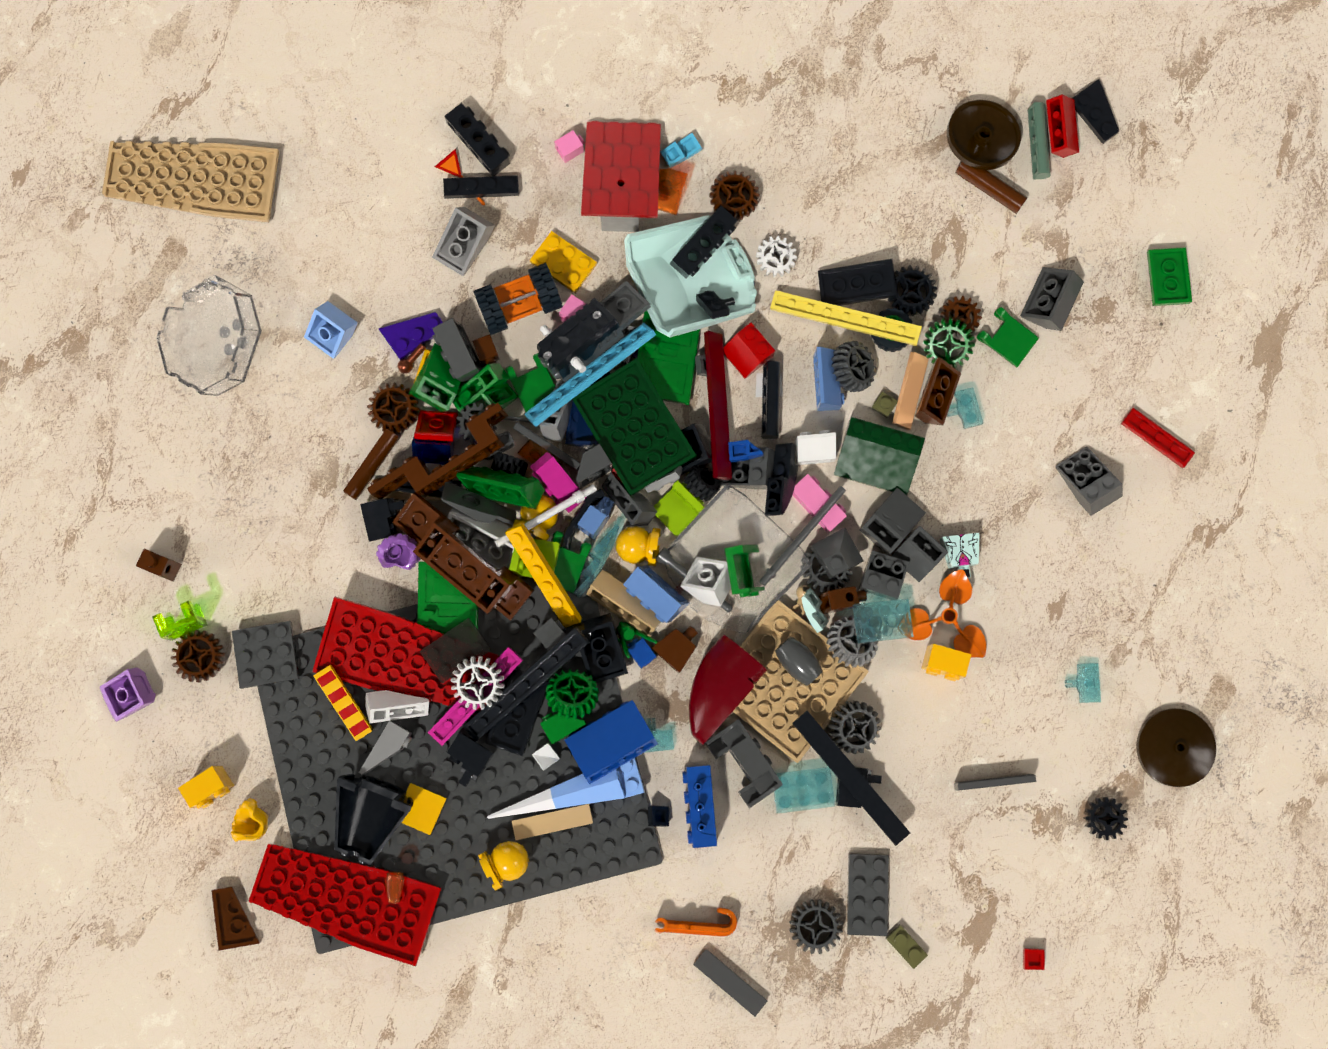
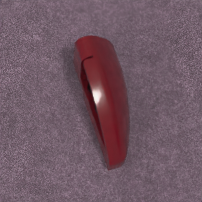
(720, 686)

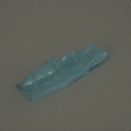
(599, 556)

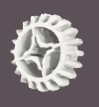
(481, 700)

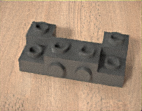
(750, 760)

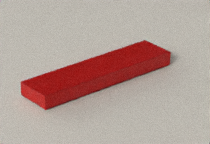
(1158, 438)

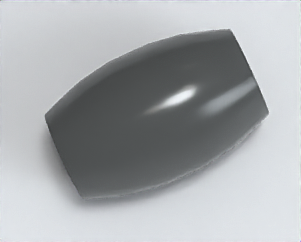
(798, 661)

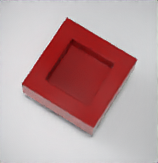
(1033, 959)

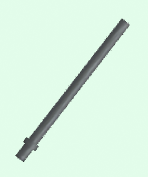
(771, 573)

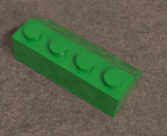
(502, 486)

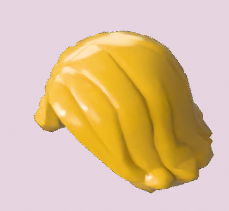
(249, 822)

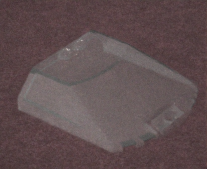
(730, 522)

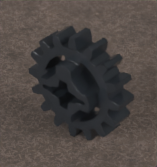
(1105, 810)

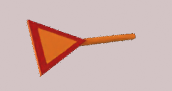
(451, 165)

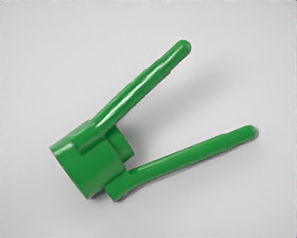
(627, 632)

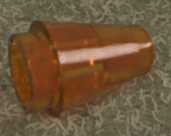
(394, 885)

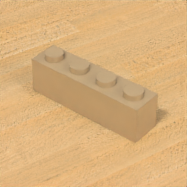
(613, 596)

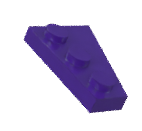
(407, 335)

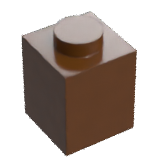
(486, 350)

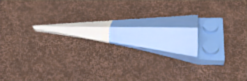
(577, 791)

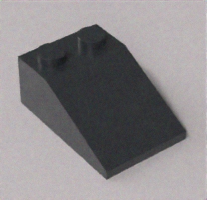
(701, 445)
(603, 654)

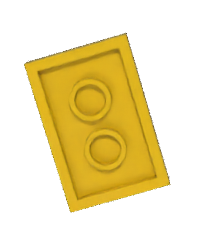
(564, 261)

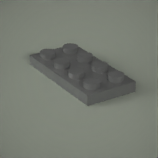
(867, 895)

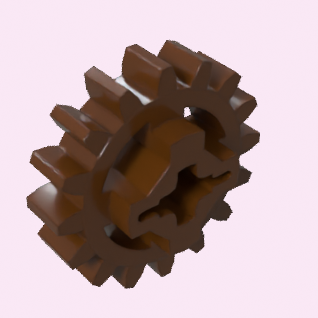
(956, 310)

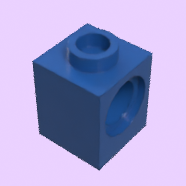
(641, 652)

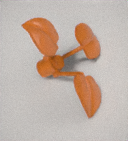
(955, 589)

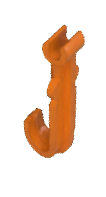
(699, 928)

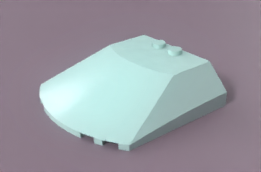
(672, 295)

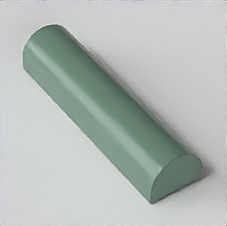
(1038, 141)

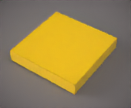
(425, 809)

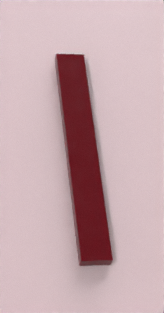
(717, 405)

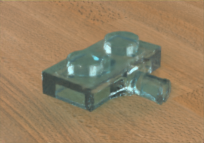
(967, 408)
(1087, 683)
(663, 737)

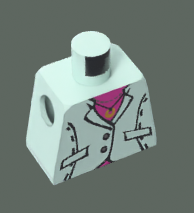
(962, 551)

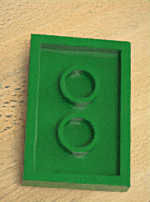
(1169, 276)

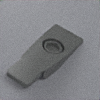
(475, 505)

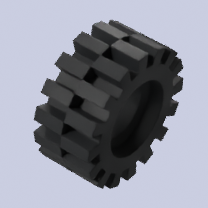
(509, 464)
(702, 483)

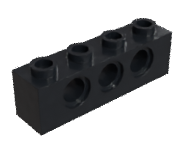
(493, 163)
(720, 218)

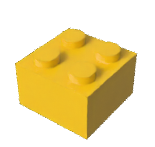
(946, 662)
(205, 787)

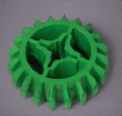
(957, 343)
(562, 699)

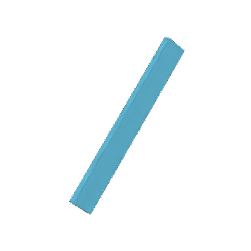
(593, 372)

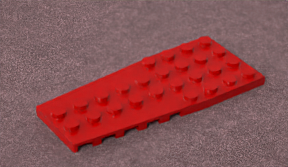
(384, 652)
(346, 901)

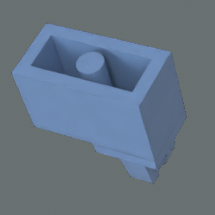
(596, 518)

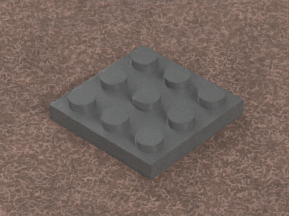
(265, 654)

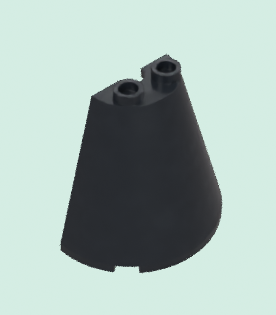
(367, 815)

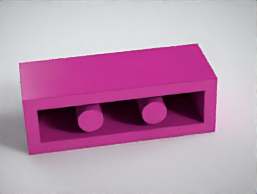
(555, 479)

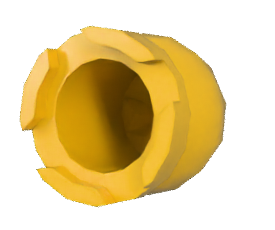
(528, 514)
(637, 545)
(506, 862)

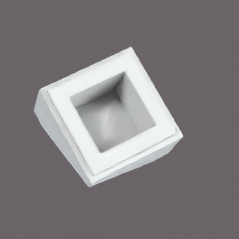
(545, 756)

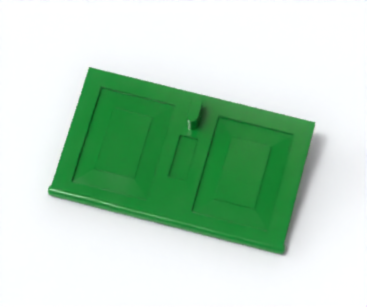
(670, 363)
(440, 603)

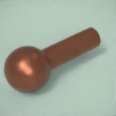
(406, 365)

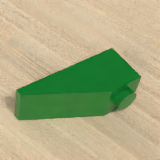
(487, 379)

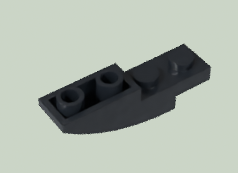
(782, 484)

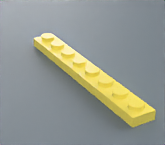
(846, 318)

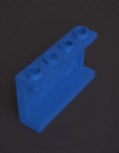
(610, 741)

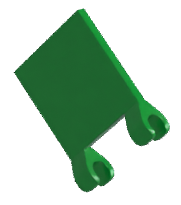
(1011, 340)
(533, 385)
(569, 563)

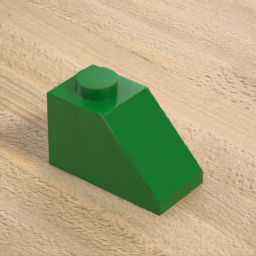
(560, 727)

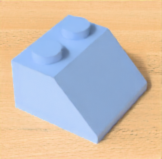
(330, 329)

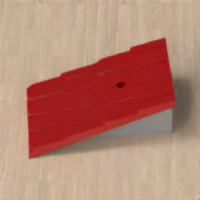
(621, 173)

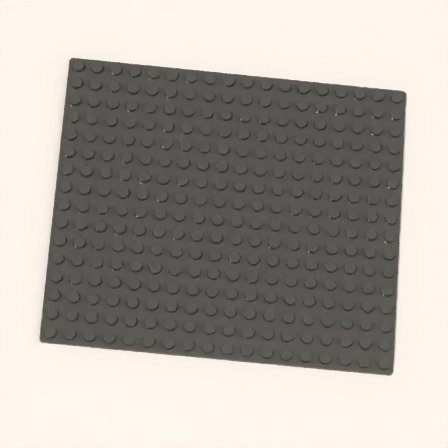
(316, 748)

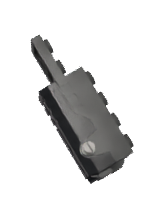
(589, 332)

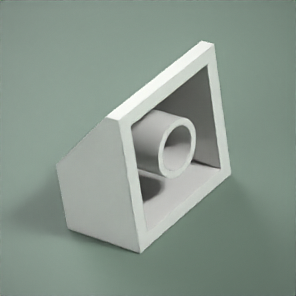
(708, 581)

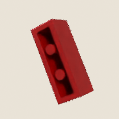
(1062, 126)

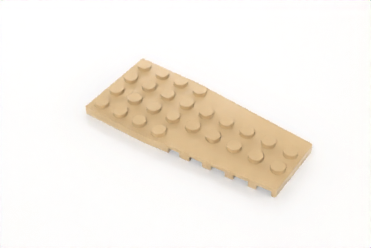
(194, 178)

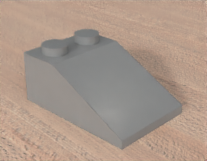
(462, 240)

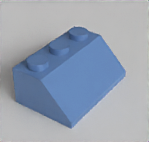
(826, 387)
(655, 594)

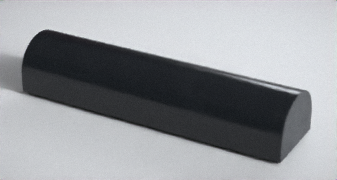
(770, 400)

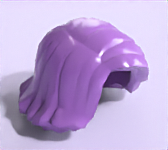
(398, 552)

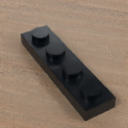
(480, 187)

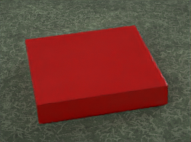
(436, 425)

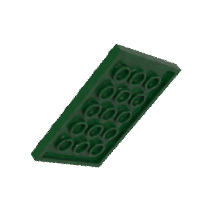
(634, 427)

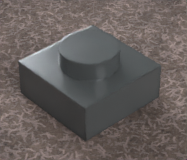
(700, 361)

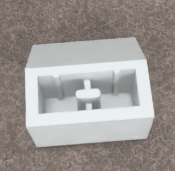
(815, 448)

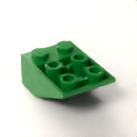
(434, 382)

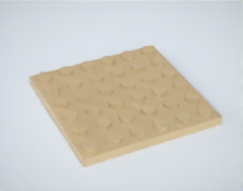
(781, 698)

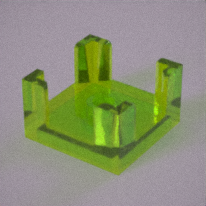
(172, 630)

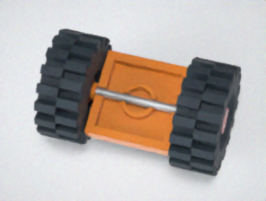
(518, 298)

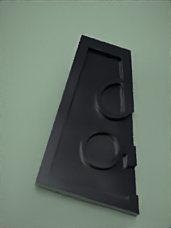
(1096, 111)

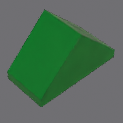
(501, 394)

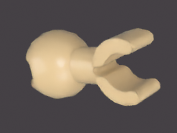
(800, 593)

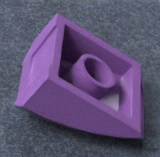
(127, 693)

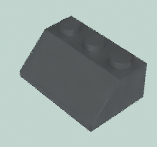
(1052, 298)
(457, 350)

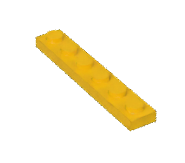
(543, 575)

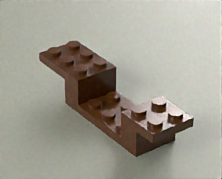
(425, 482)
(458, 562)

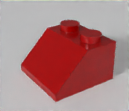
(748, 350)

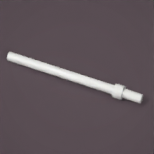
(576, 497)

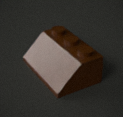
(938, 393)

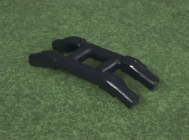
(569, 531)

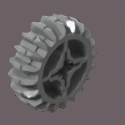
(845, 648)

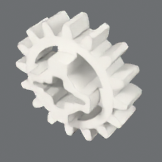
(768, 259)

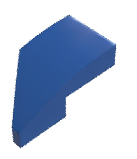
(743, 451)

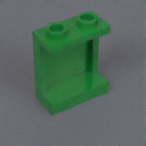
(740, 570)

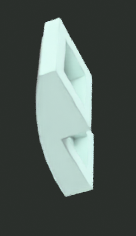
(811, 607)

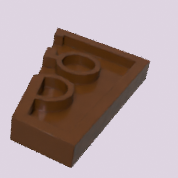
(231, 921)

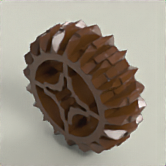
(743, 182)
(386, 409)
(194, 649)

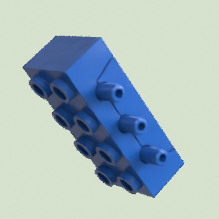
(701, 806)

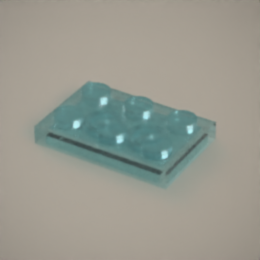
(883, 621)
(804, 790)

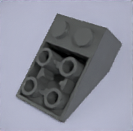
(752, 472)
(1090, 481)
(892, 521)

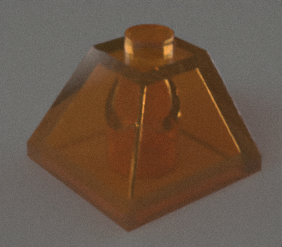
(671, 189)

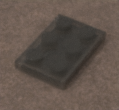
(454, 647)

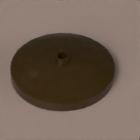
(983, 134)
(1159, 752)

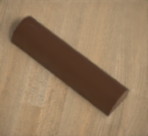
(993, 187)
(371, 464)

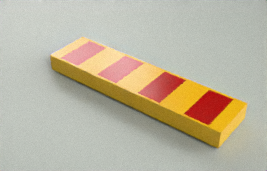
(343, 702)

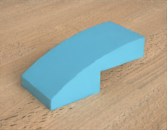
(681, 151)

